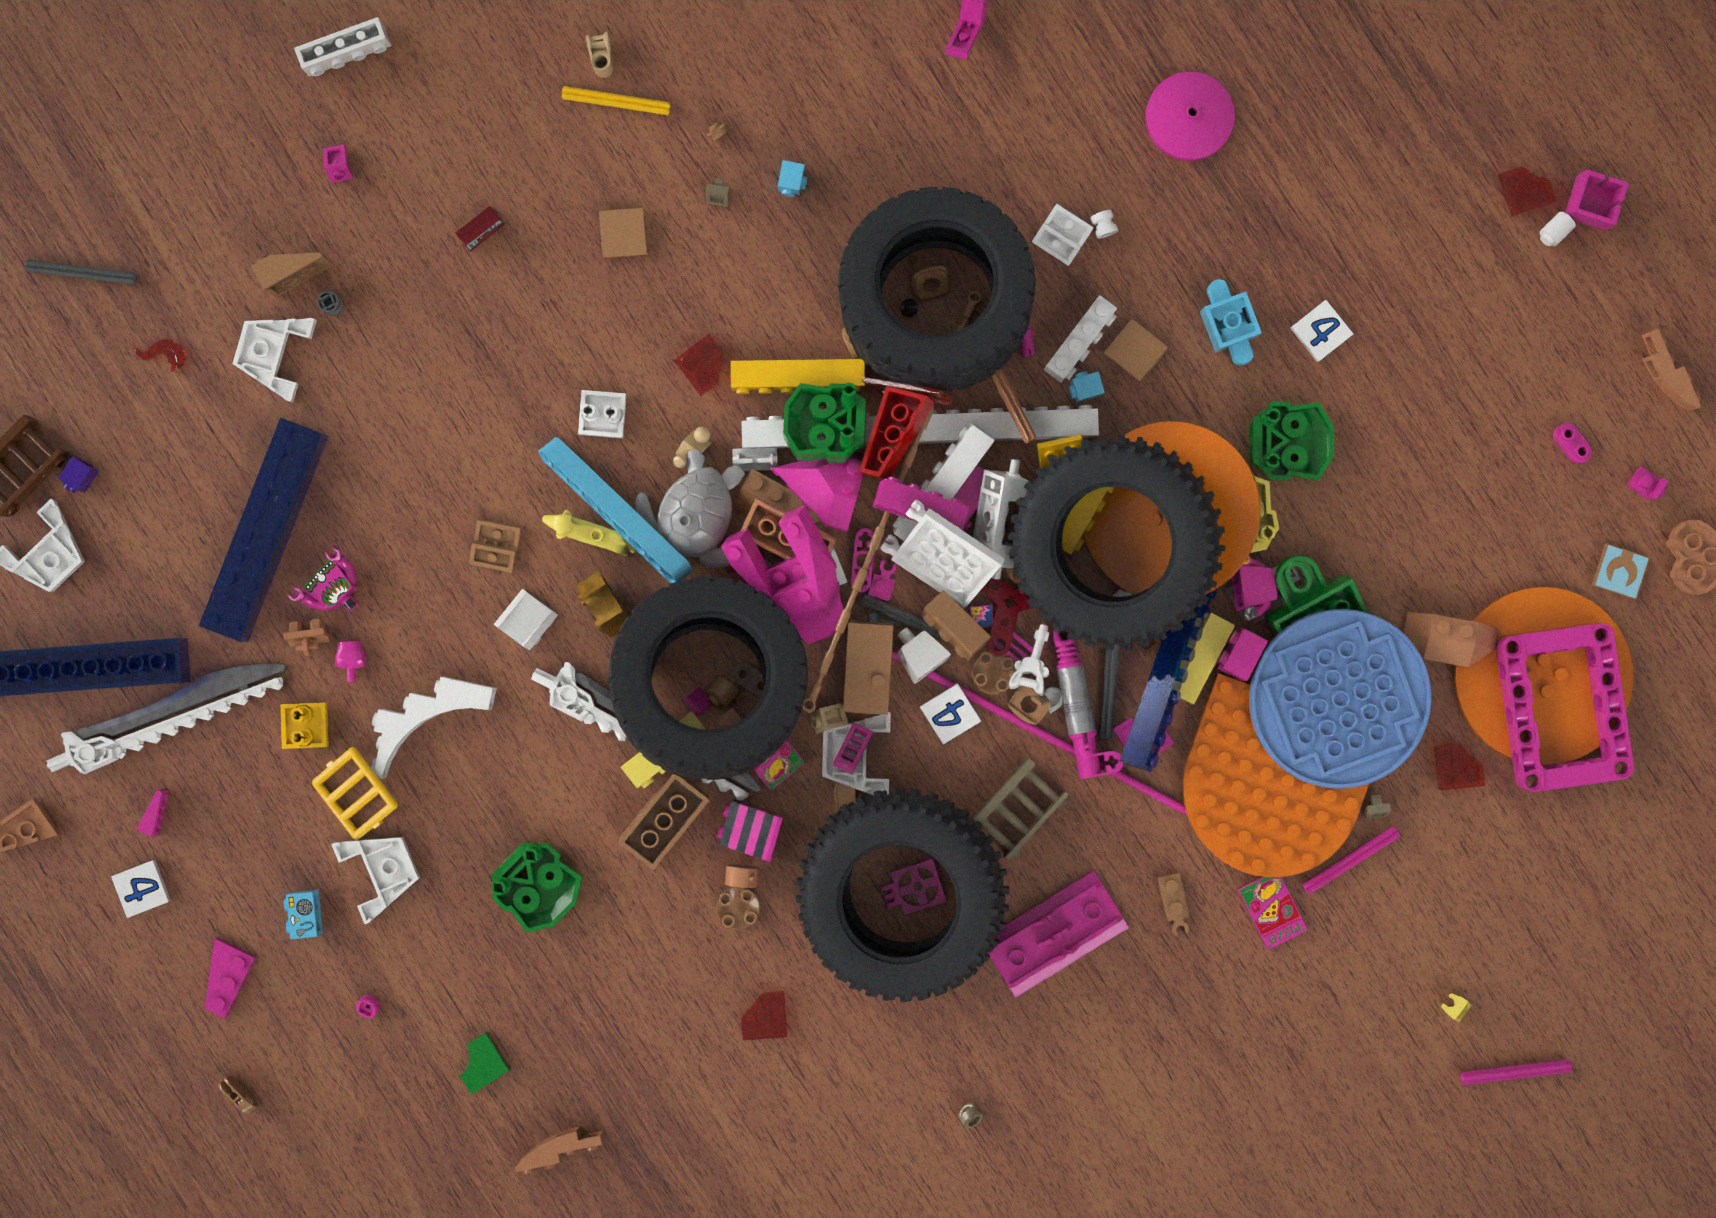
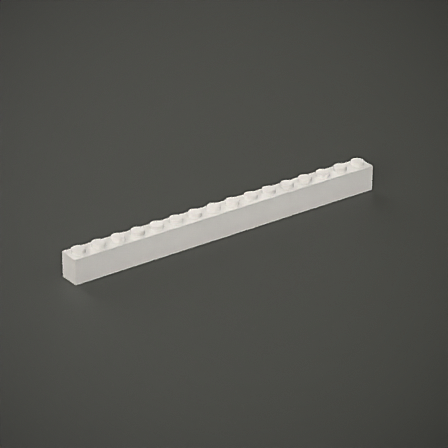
(946, 427)

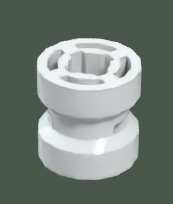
(1105, 226)

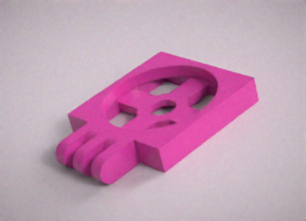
(898, 892)

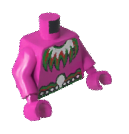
(330, 585)

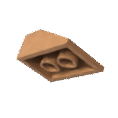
(286, 271)

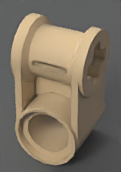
(600, 50)

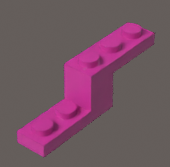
(971, 20)

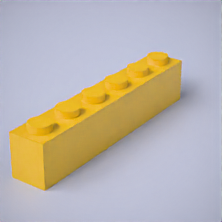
(788, 374)

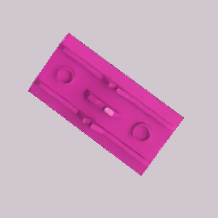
(1056, 933)

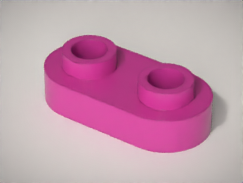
(1572, 444)

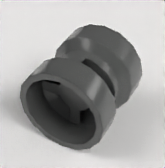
(334, 306)

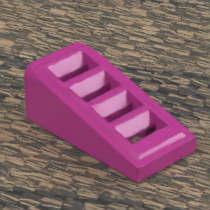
(844, 764)
(153, 816)

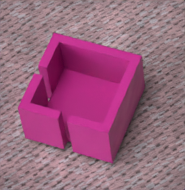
(1591, 202)
(1241, 654)

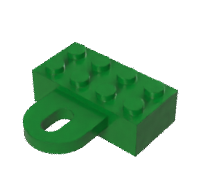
(1313, 595)

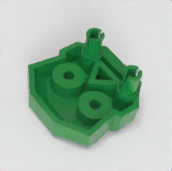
(807, 422)
(1310, 441)
(548, 897)

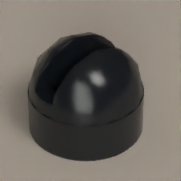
(909, 312)

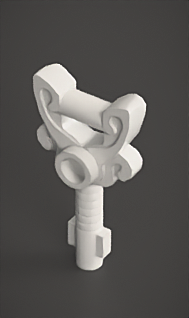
(1032, 665)

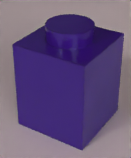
(78, 475)

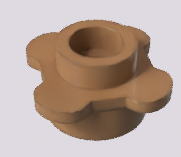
(717, 130)

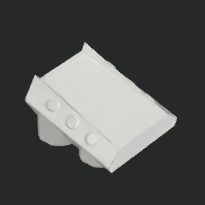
(526, 619)

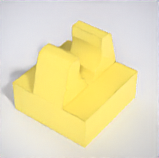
(1459, 1009)

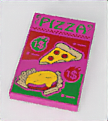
(779, 765)
(1272, 910)

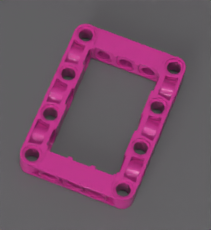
(1607, 702)

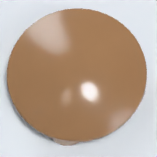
(992, 673)
(737, 907)

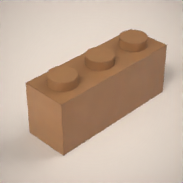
(955, 625)

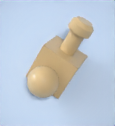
(696, 439)

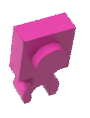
(882, 585)

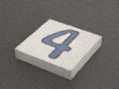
(1321, 331)
(950, 713)
(141, 888)

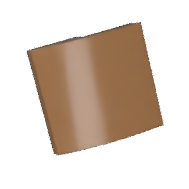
(623, 232)
(1135, 350)
(495, 545)

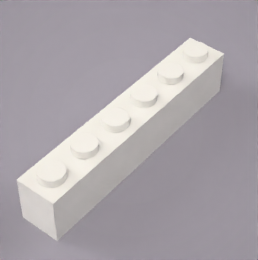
(951, 472)

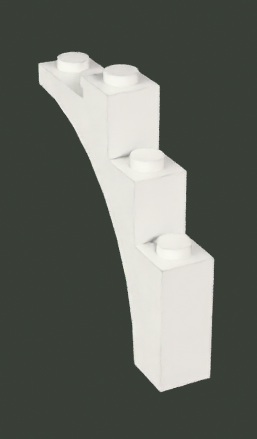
(419, 708)

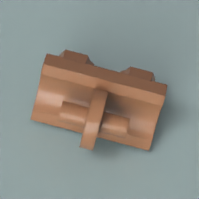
(306, 639)

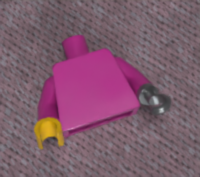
(1254, 588)

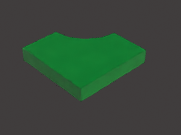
(484, 1063)

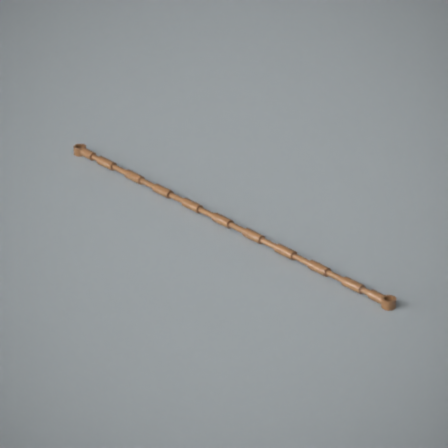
(873, 546)

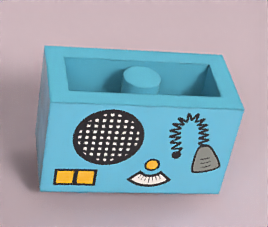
(303, 914)

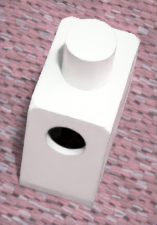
(920, 654)

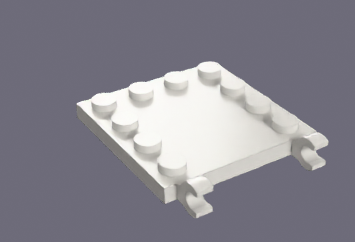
(944, 556)

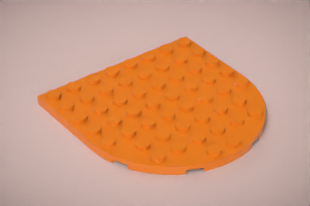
(1250, 806)

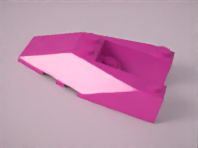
(800, 585)

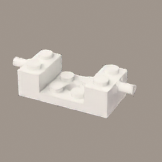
(993, 507)

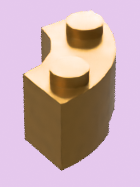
(605, 607)

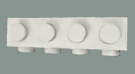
(343, 47)
(1076, 344)

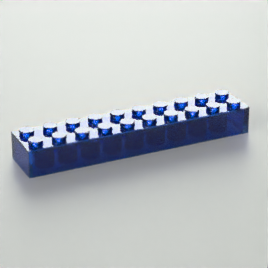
(263, 530)
(94, 666)

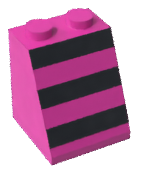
(750, 829)

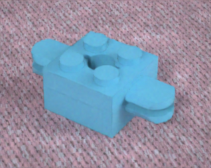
(1230, 322)

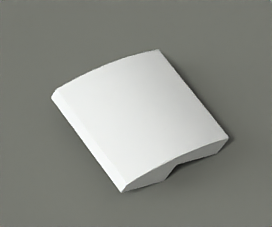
(1062, 234)

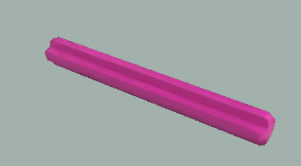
(1351, 860)
(1516, 1072)

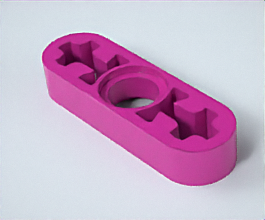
(858, 543)

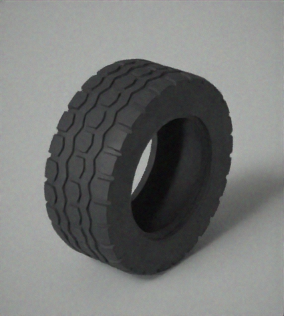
(946, 221)
(720, 607)

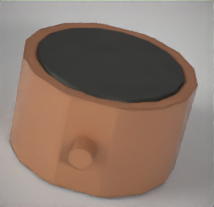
(742, 876)

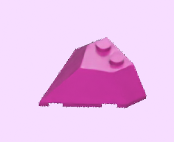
(826, 487)

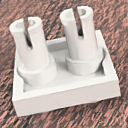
(602, 414)

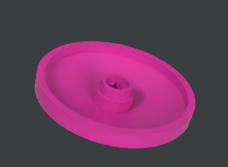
(1177, 131)

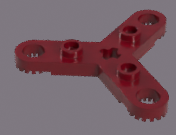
(1005, 619)

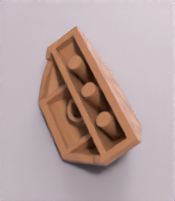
(1449, 638)

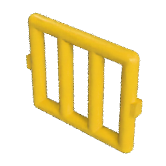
(330, 799)

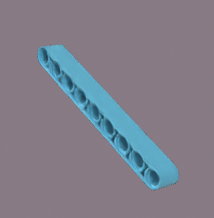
(615, 510)

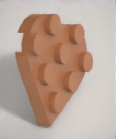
(1695, 554)

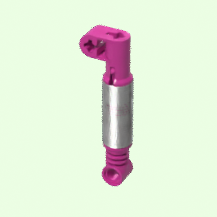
(1079, 713)

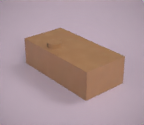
(868, 667)
(663, 820)

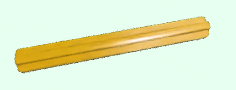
(616, 100)

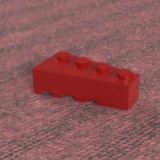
(893, 431)

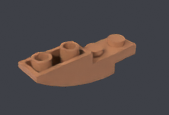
(1672, 381)
(550, 1151)

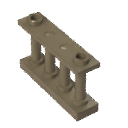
(1011, 787)

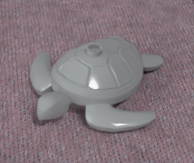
(695, 511)

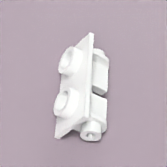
(755, 458)

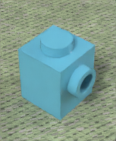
(792, 178)
(1086, 386)

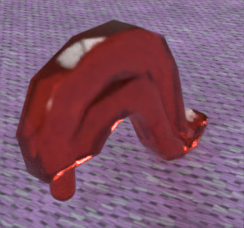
(171, 349)

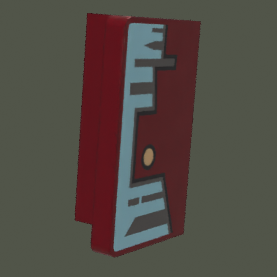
(480, 228)

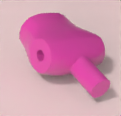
(350, 656)

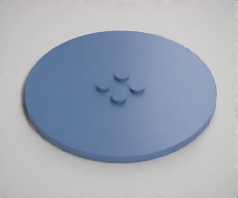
(1340, 698)

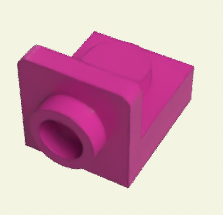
(337, 163)
(1647, 484)

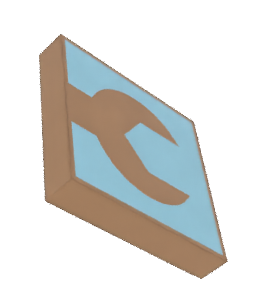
(1620, 571)

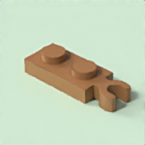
(1173, 900)

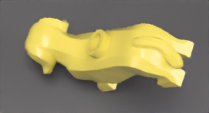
(587, 532)

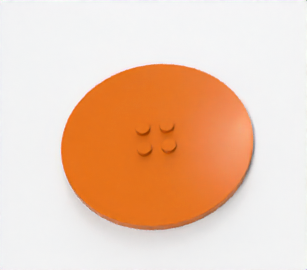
(1131, 533)
(1557, 679)

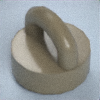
(970, 1115)

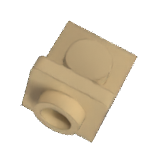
(828, 718)

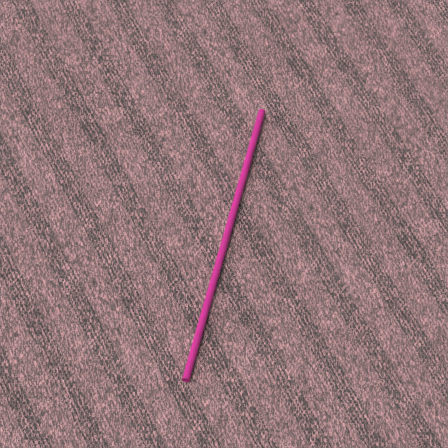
(1051, 739)

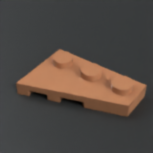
(26, 826)

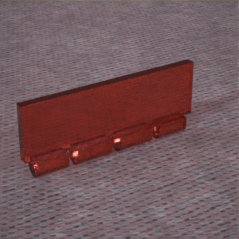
(936, 395)

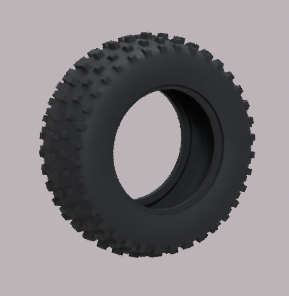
(1071, 603)
(889, 965)

